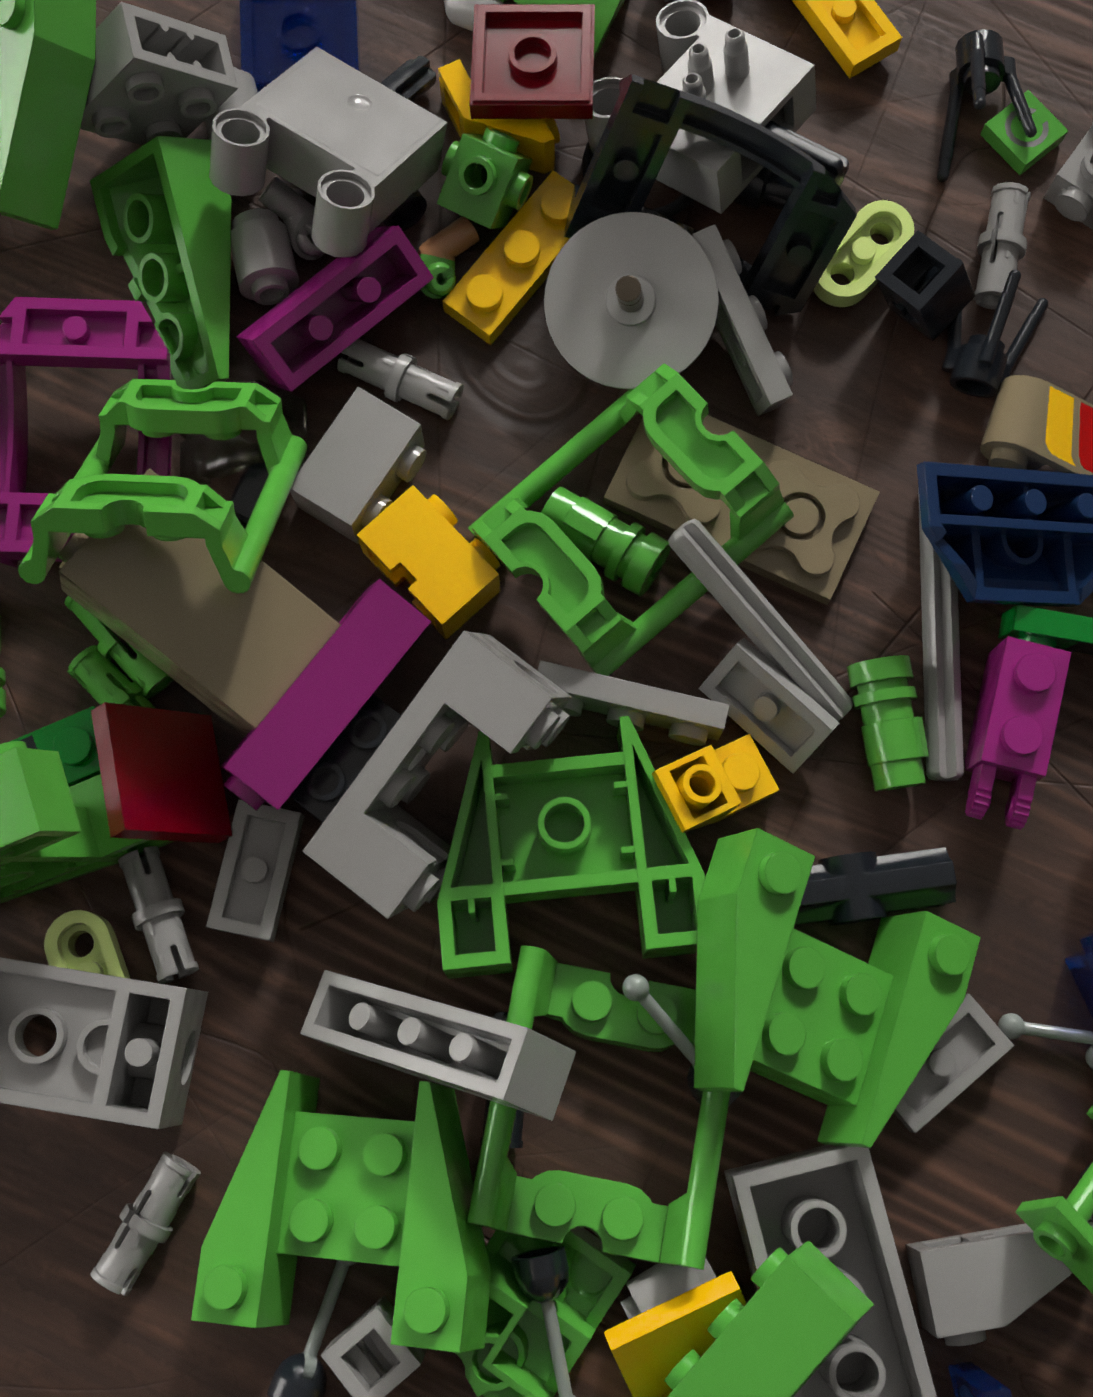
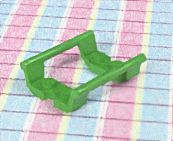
(173, 505)
(572, 588)
(564, 1200)

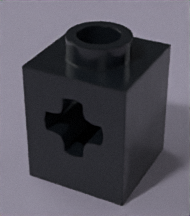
(925, 285)

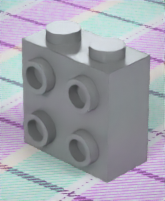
(155, 76)

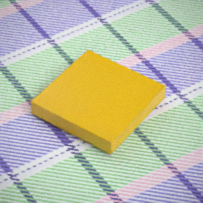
(660, 1337)

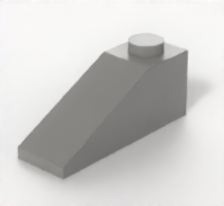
(980, 1280)

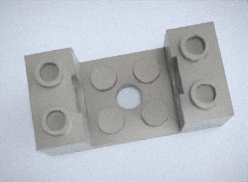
(378, 844)
(118, 1048)

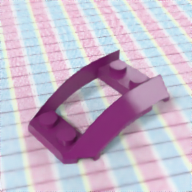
(75, 336)

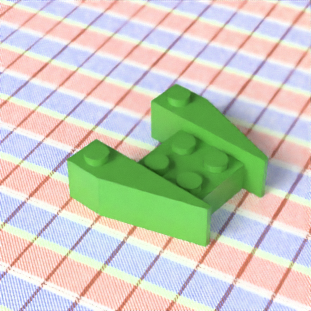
(43, 97)
(51, 828)
(564, 834)
(810, 1011)
(351, 1195)

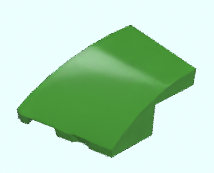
(516, 1341)

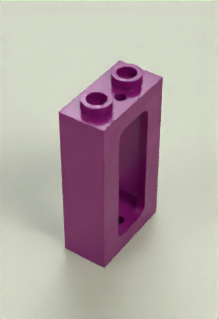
(324, 697)

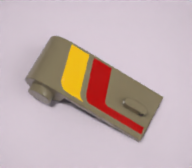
(1039, 427)

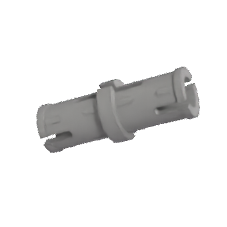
(1002, 241)
(401, 378)
(158, 914)
(145, 1224)

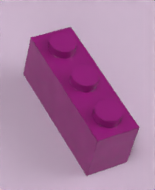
(335, 308)

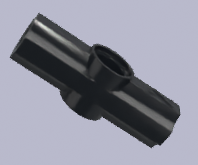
(869, 886)

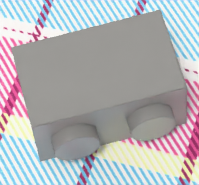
(359, 464)

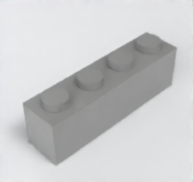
(440, 1043)

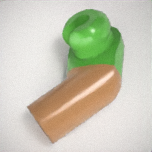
(440, 254)

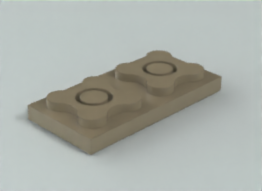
(801, 555)

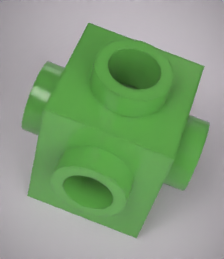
(485, 178)

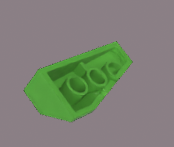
(177, 243)

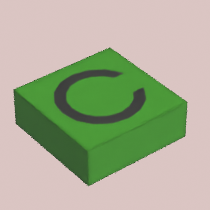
(1009, 139)

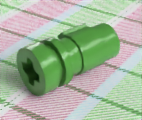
(608, 541)
(890, 731)

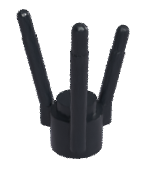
(979, 73)
(981, 363)

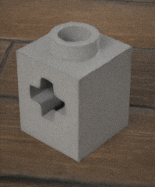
(365, 1358)

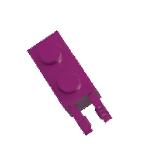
(1014, 725)

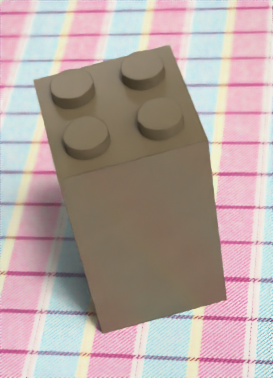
(176, 612)

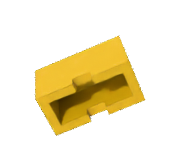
(420, 545)

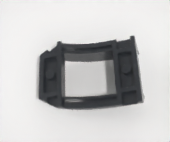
(636, 148)

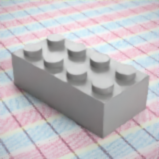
(838, 1206)

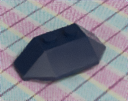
(1010, 532)

